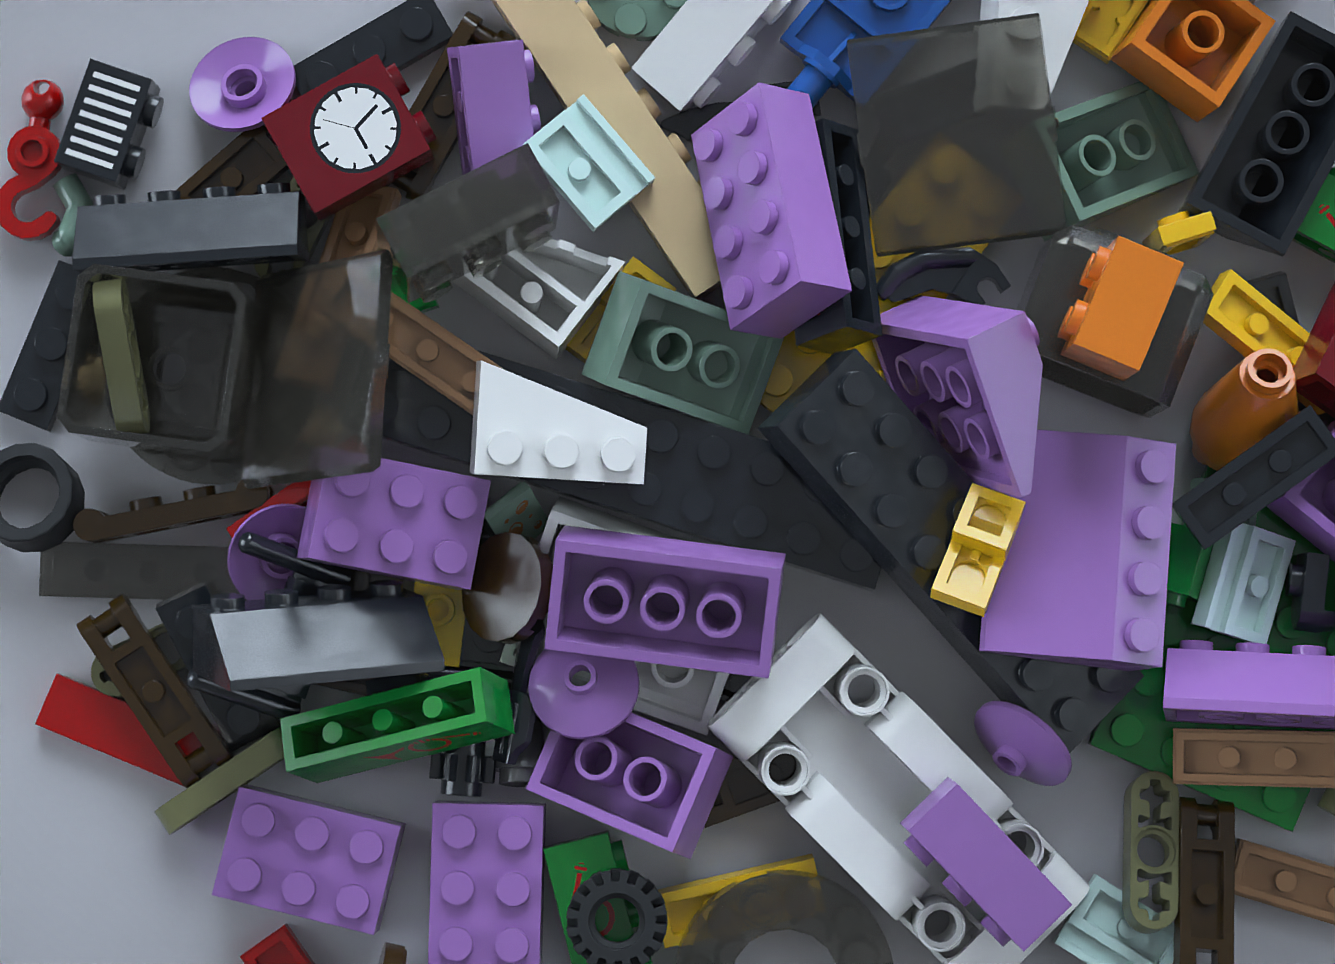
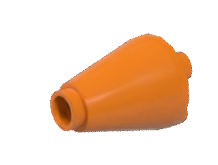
(1243, 407)

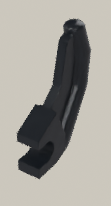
(945, 270)

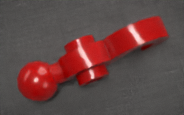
(32, 157)

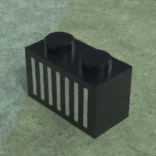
(109, 125)

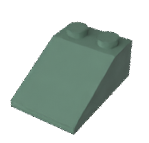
(1118, 153)
(680, 354)

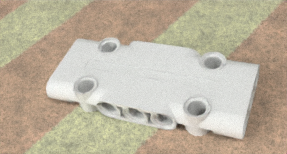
(865, 773)

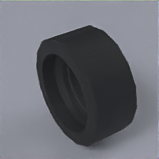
(59, 522)

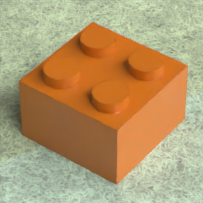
(1193, 49)
(1120, 309)

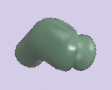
(72, 195)

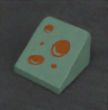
(516, 513)

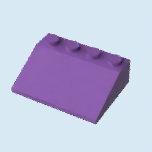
(970, 382)
(1088, 555)

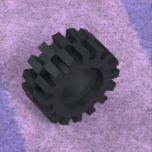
(624, 885)

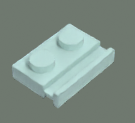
(589, 163)
(1244, 583)
(1101, 935)

